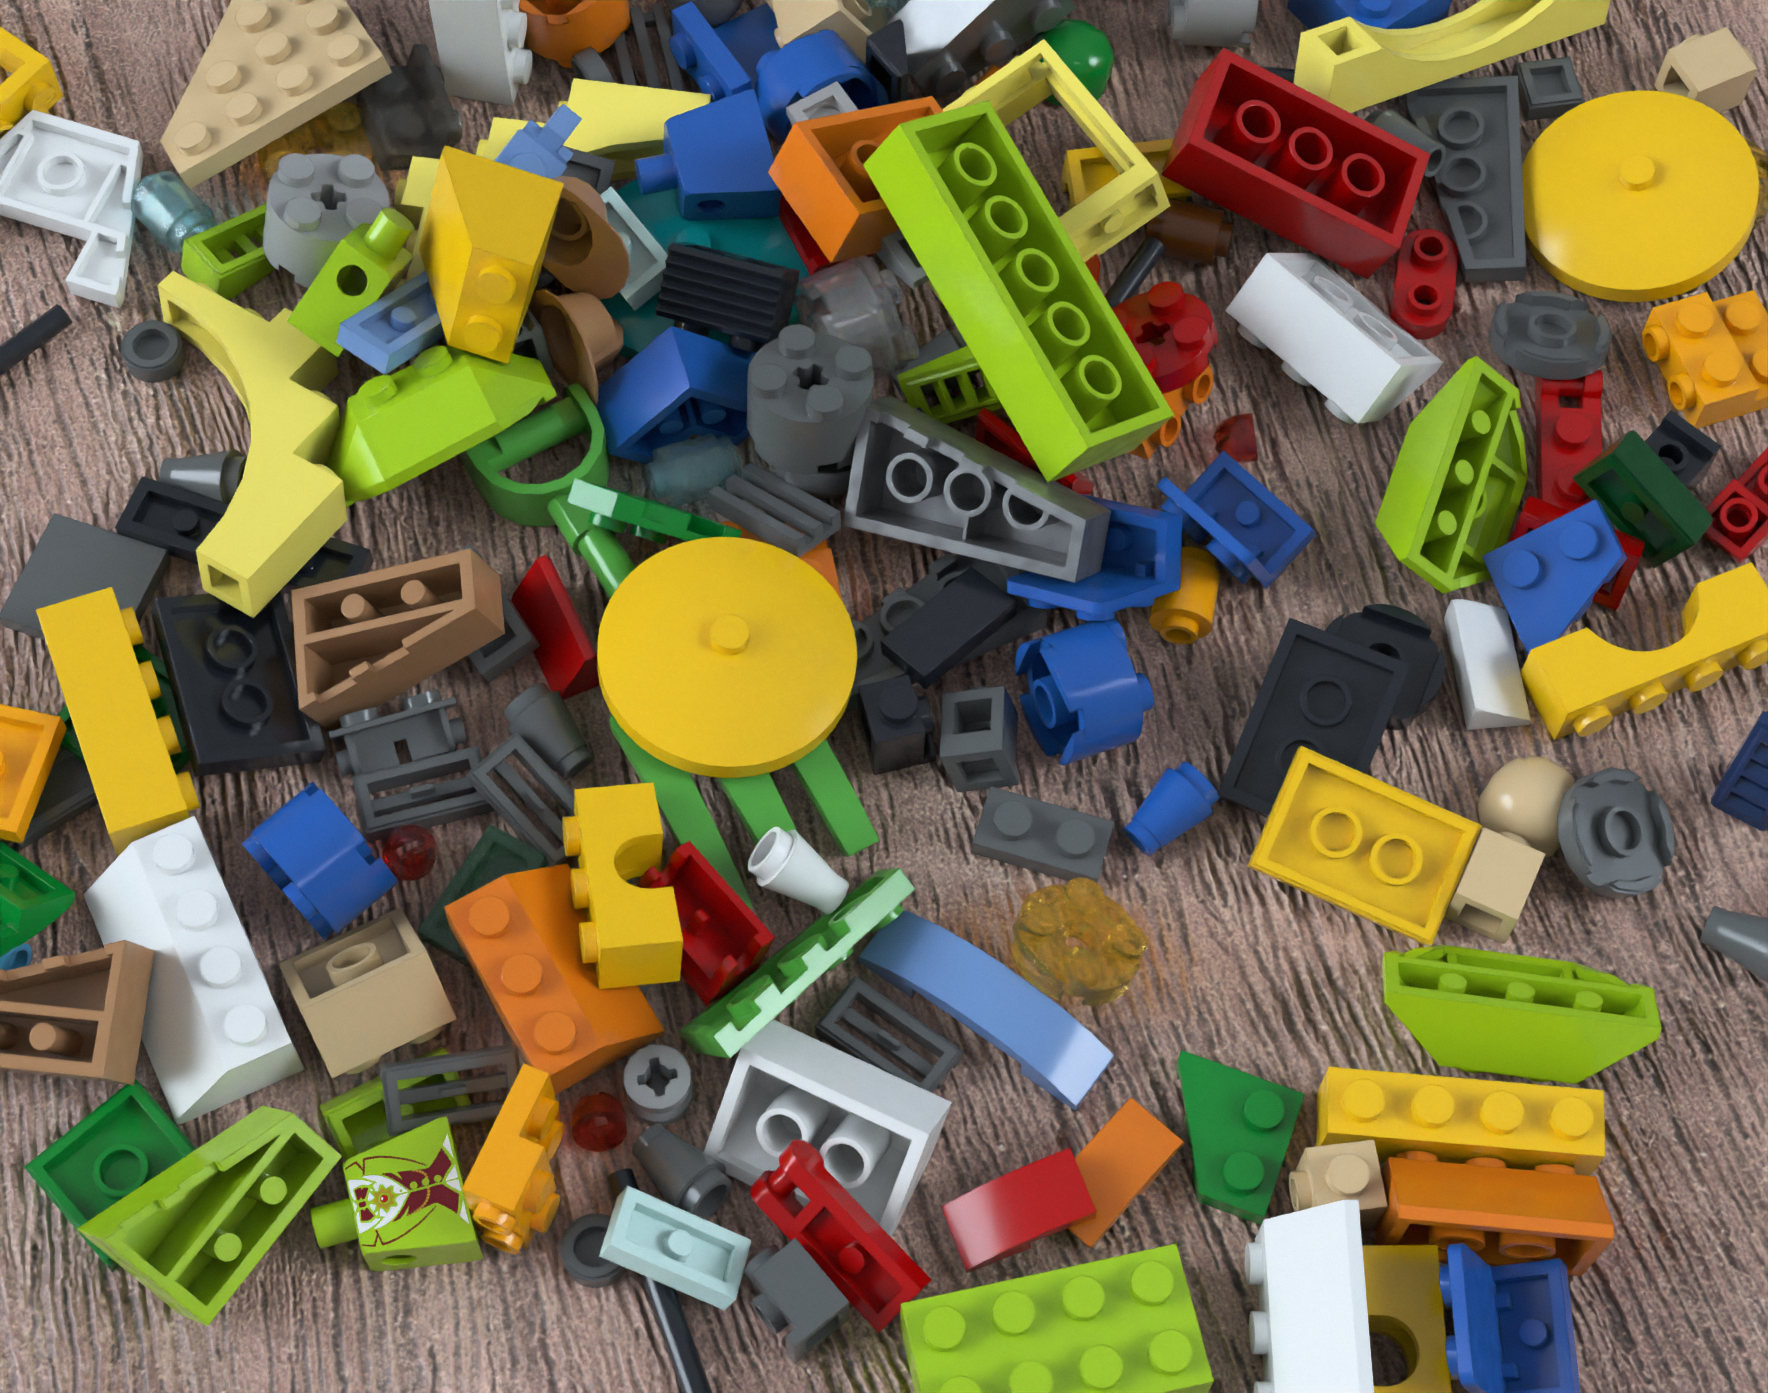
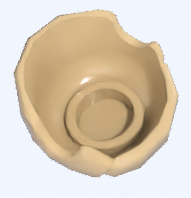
(1526, 801)

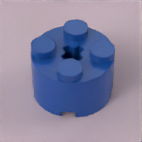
(806, 68)
(1082, 691)
(319, 861)

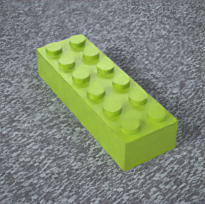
(1017, 289)

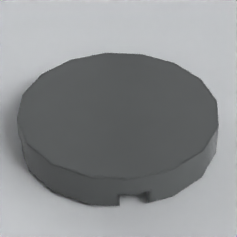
(1550, 335)
(1615, 833)

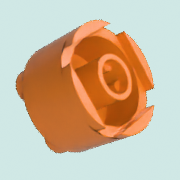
(568, 26)

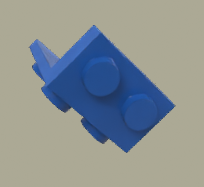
(725, 56)
(1246, 522)
(1136, 567)
(1509, 1325)

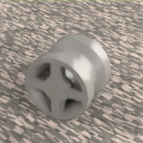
(661, 1100)

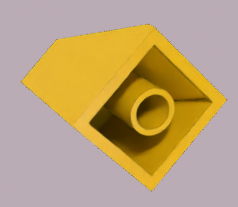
(485, 248)

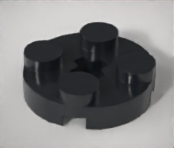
(1403, 637)

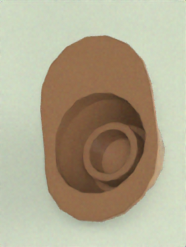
(583, 245)
(578, 336)

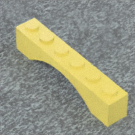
(1368, 64)

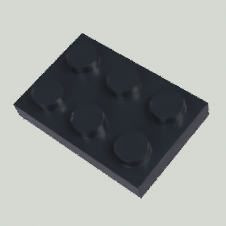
(235, 685)
(1317, 697)

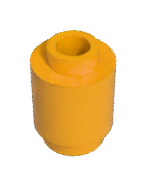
(1188, 612)

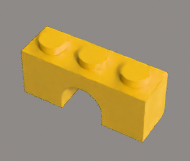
(629, 929)
(1409, 1310)

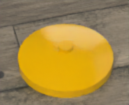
(1638, 196)
(726, 657)

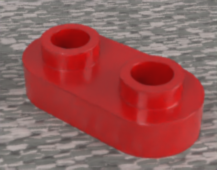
(1424, 279)

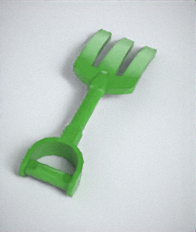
(677, 796)

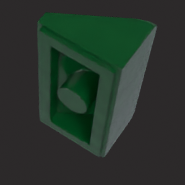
(1644, 498)

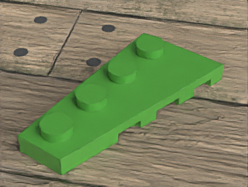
(785, 975)

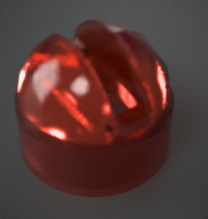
(1237, 438)
(415, 862)
(584, 1124)

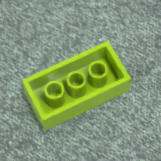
(1063, 1330)

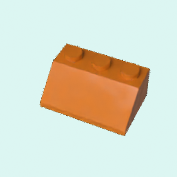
(529, 961)
(1495, 1210)

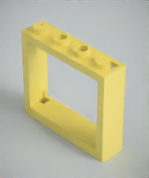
(1116, 207)

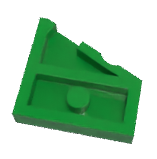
(648, 517)
(1235, 1134)

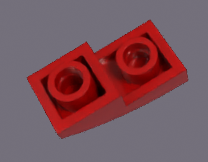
(1741, 512)
(1018, 1210)

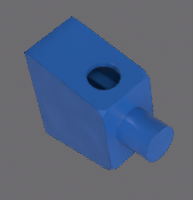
(715, 162)

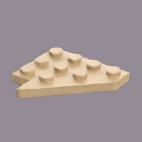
(266, 76)

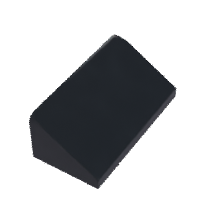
(888, 60)

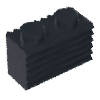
(726, 294)

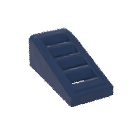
(1744, 783)

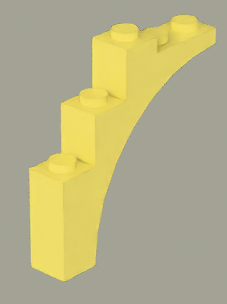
(616, 124)
(286, 494)

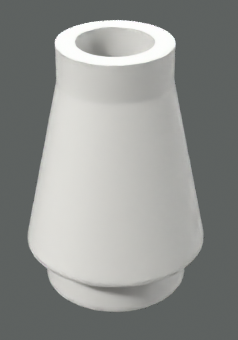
(796, 870)

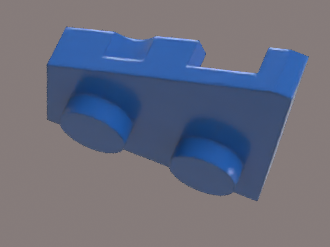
(1555, 572)

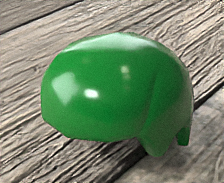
(1083, 51)

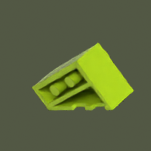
(215, 1211)

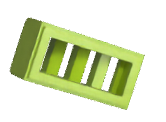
(209, 260)
(935, 371)

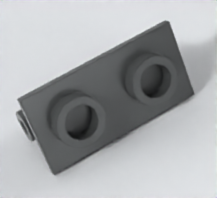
(372, 737)

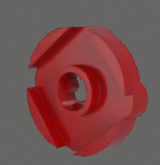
(1183, 324)

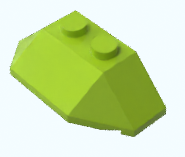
(429, 415)
(1457, 479)
(1517, 1012)

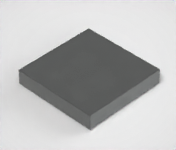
(78, 561)

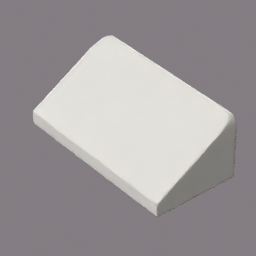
(1485, 665)

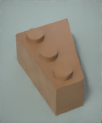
(390, 630)
(77, 1014)

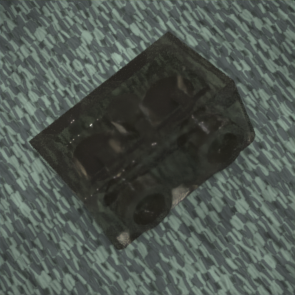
(409, 113)

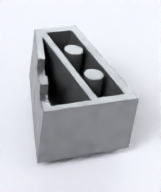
(961, 37)

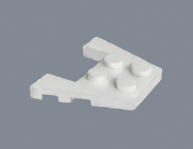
(79, 186)

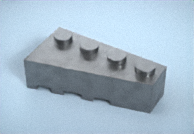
(962, 497)

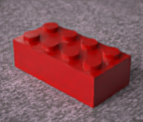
(1296, 164)

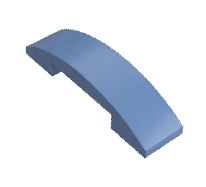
(991, 1002)

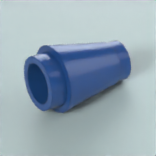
(1172, 807)

